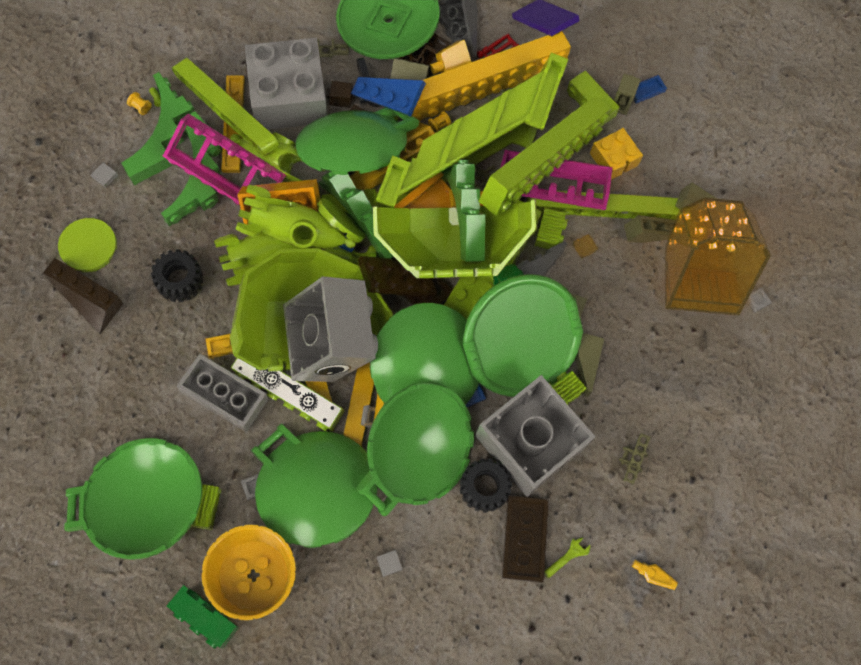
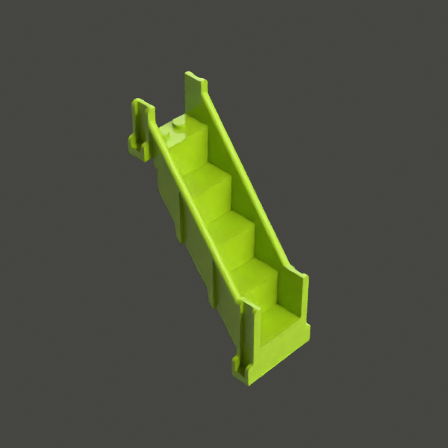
(479, 134)

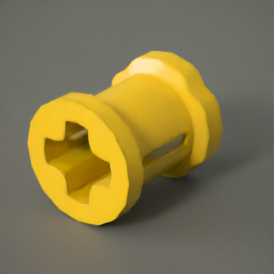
(143, 106)
(439, 121)

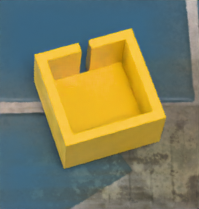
(615, 152)

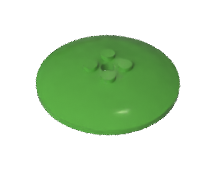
(366, 32)

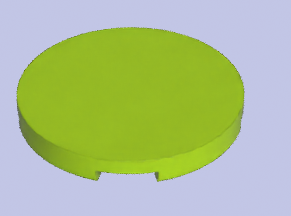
(341, 220)
(87, 244)

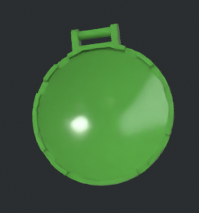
(354, 140)
(422, 347)
(417, 446)
(311, 487)
(137, 499)

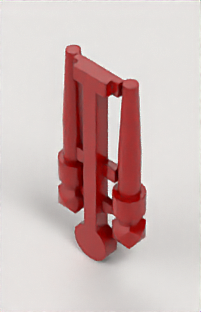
(486, 49)

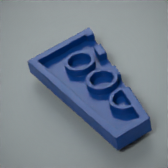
(393, 94)

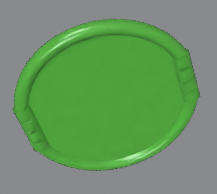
(522, 332)

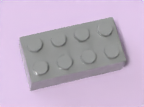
(222, 392)

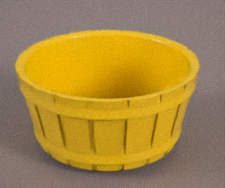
(231, 562)

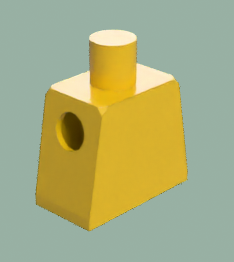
(451, 57)

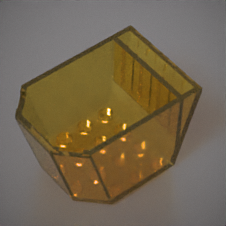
(713, 257)

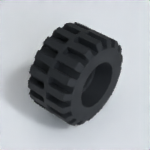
(170, 263)
(490, 469)

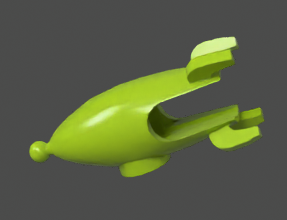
(281, 157)
(288, 222)
(247, 253)

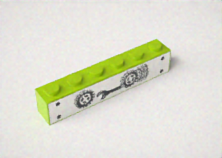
(292, 393)

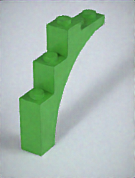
(150, 158)
(195, 192)
(356, 204)
(471, 221)

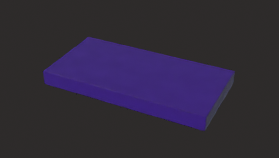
(545, 17)

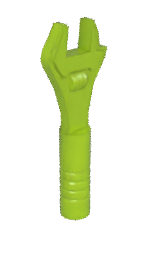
(574, 551)

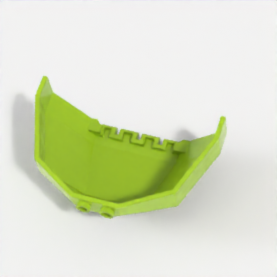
(429, 239)
(259, 319)

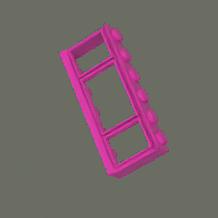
(575, 171)
(207, 175)

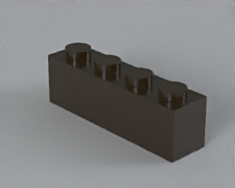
(86, 296)

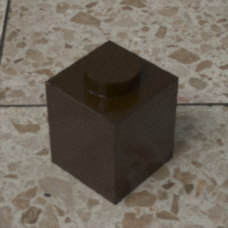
(340, 94)

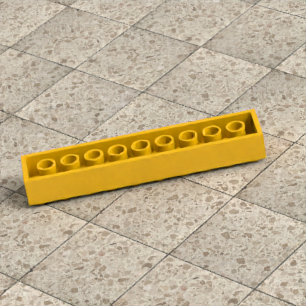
(487, 75)

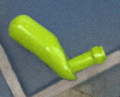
(156, 97)

